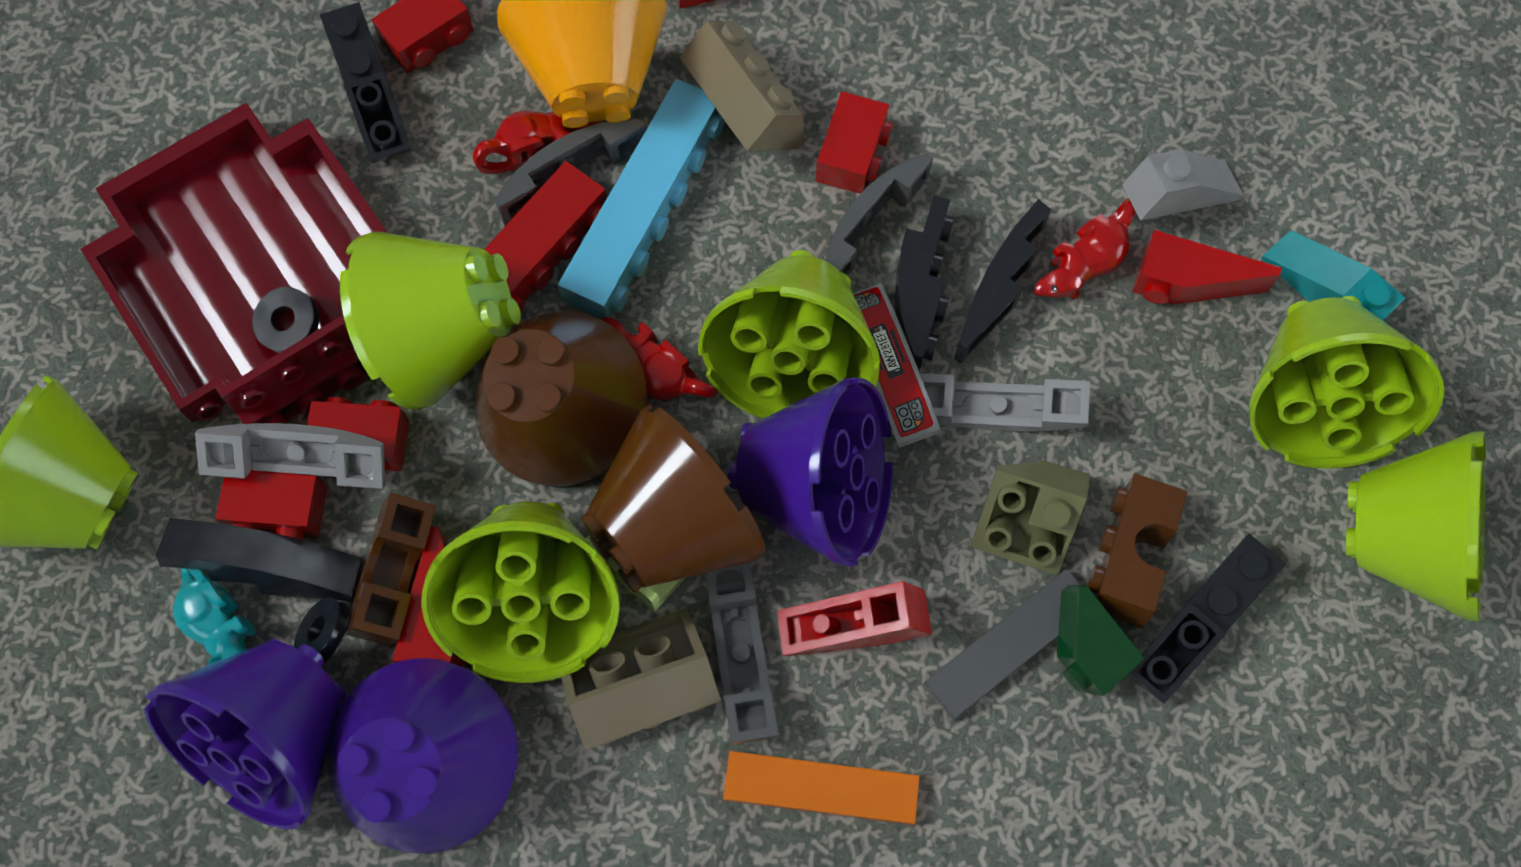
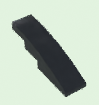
(998, 291)
(260, 557)

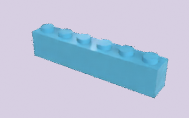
(640, 202)

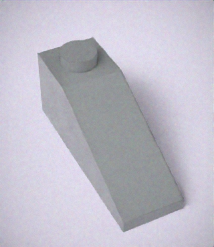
(1180, 183)

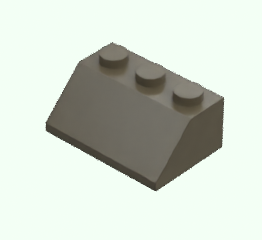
(743, 88)
(641, 680)

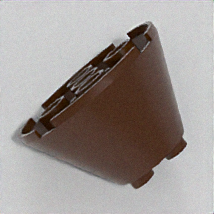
(559, 398)
(667, 508)

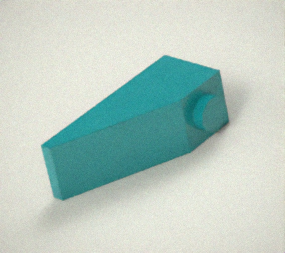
(1325, 273)

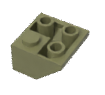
(1032, 514)

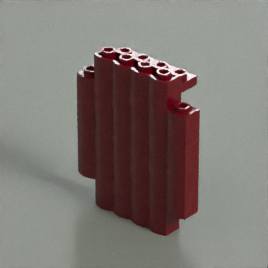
(208, 238)

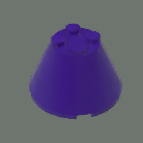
(821, 470)
(252, 728)
(422, 755)

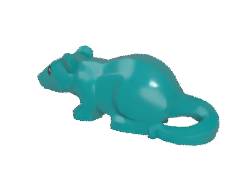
(205, 614)

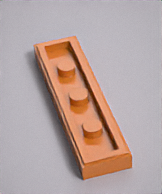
(821, 788)

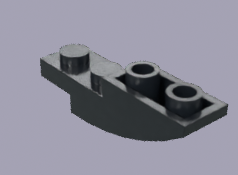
(366, 82)
(917, 281)
(1206, 618)

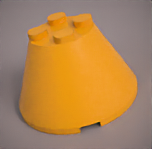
(584, 53)

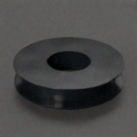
(271, 307)
(331, 619)

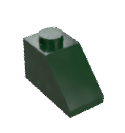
(1092, 643)

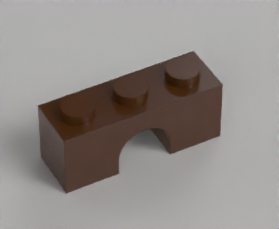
(1144, 514)
(388, 568)

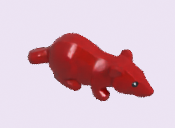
(520, 138)
(1098, 252)
(663, 365)

